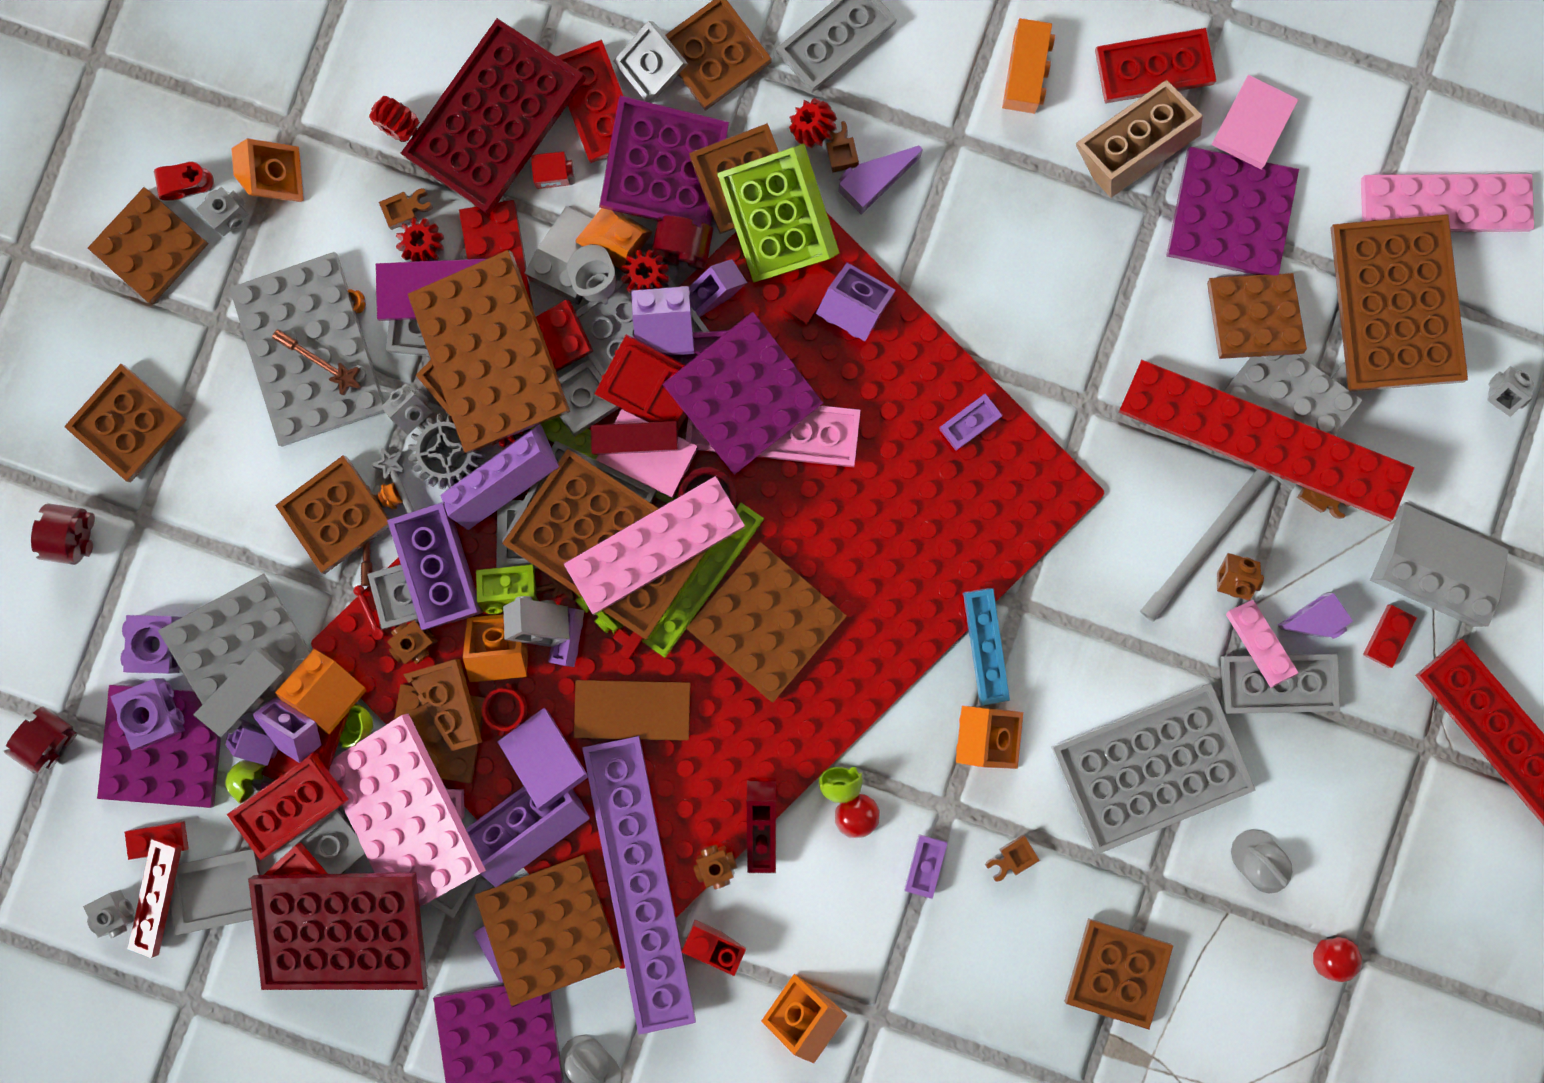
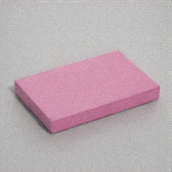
(1254, 122)
(655, 469)

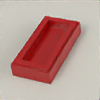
(809, 294)

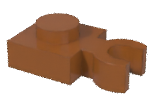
(842, 150)
(401, 209)
(1321, 502)
(1016, 856)

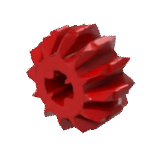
(394, 118)
(813, 123)
(427, 233)
(655, 271)

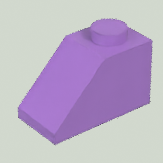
(715, 286)
(1319, 618)
(288, 729)
(251, 744)

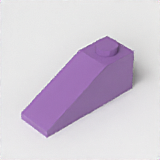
(872, 178)

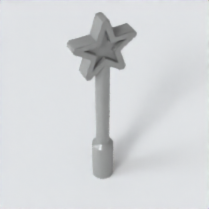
(390, 466)

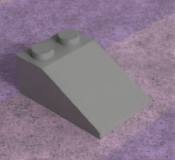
(551, 257)

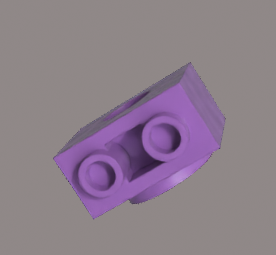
(138, 651)
(164, 717)

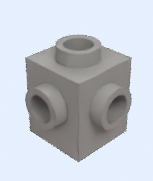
(223, 210)
(1510, 390)
(407, 408)
(109, 914)

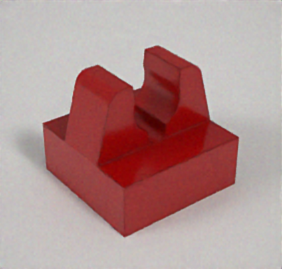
(629, 642)

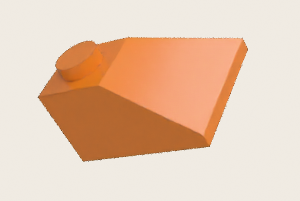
(268, 169)
(615, 233)

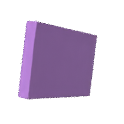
(542, 759)

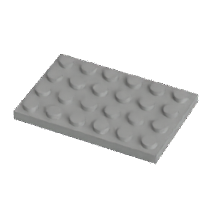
(318, 312)
(1153, 768)

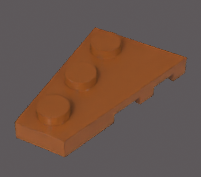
(449, 702)

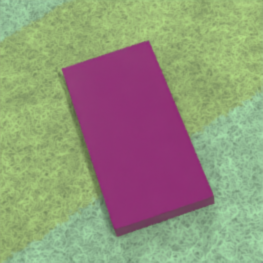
(400, 278)

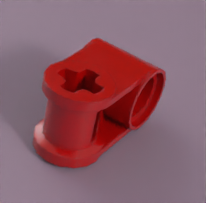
(178, 180)

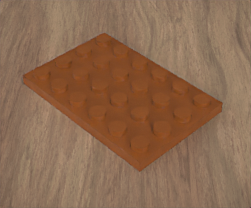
(1398, 303)
(488, 352)
(578, 511)

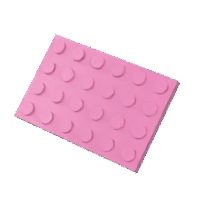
(405, 810)

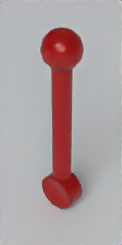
(377, 634)

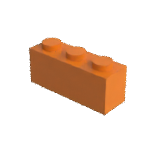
(1028, 66)

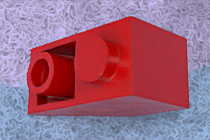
(713, 948)

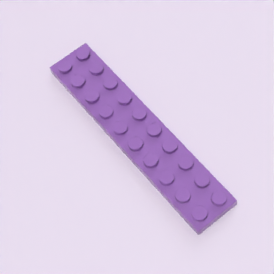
(639, 885)

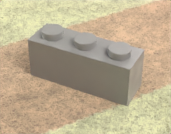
(240, 692)

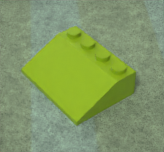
(778, 213)

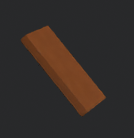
(632, 710)

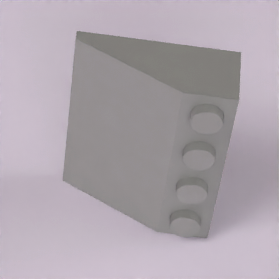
(1442, 567)

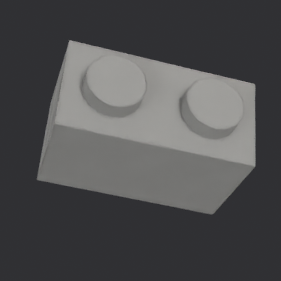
(536, 622)

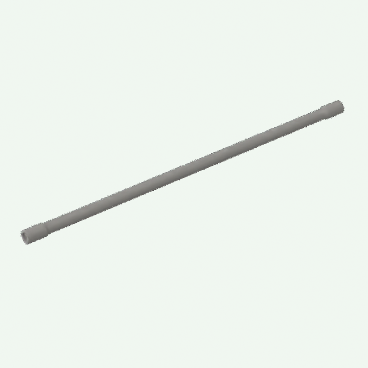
(1162, 597)

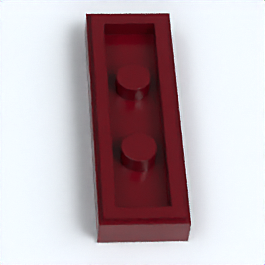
(634, 438)

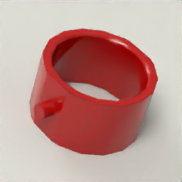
(487, 717)

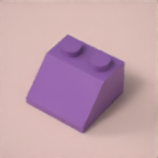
(855, 301)
(664, 319)

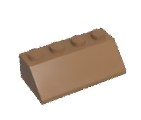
(1140, 138)

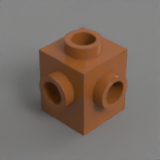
(1239, 576)
(420, 639)
(718, 856)

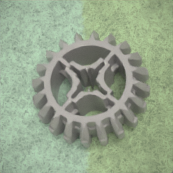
(434, 453)

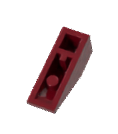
(761, 826)

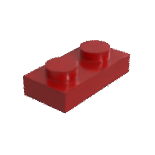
(1389, 636)
(139, 840)

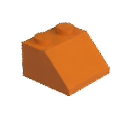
(488, 653)
(321, 691)
(989, 737)
(803, 1019)

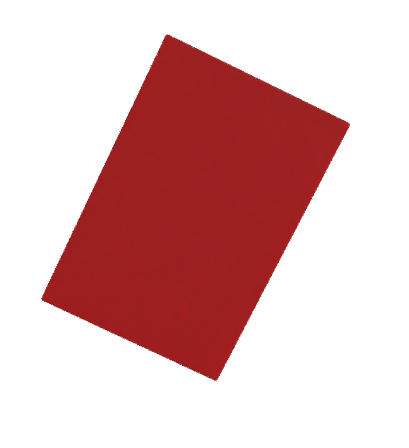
(876, 539)

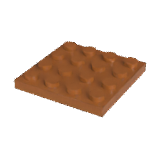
(766, 622)
(548, 930)

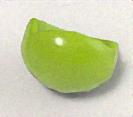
(357, 727)
(240, 779)
(840, 784)

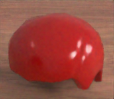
(857, 817)
(1337, 959)

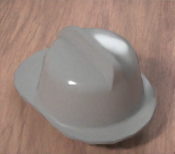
(592, 273)
(1261, 861)
(588, 1062)

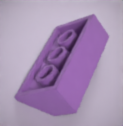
(500, 479)
(434, 566)
(520, 832)

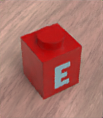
(551, 170)

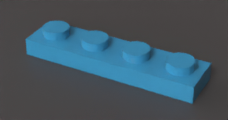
(986, 646)

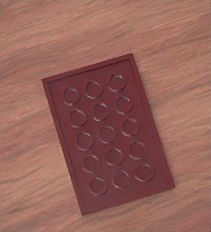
(493, 116)
(338, 931)

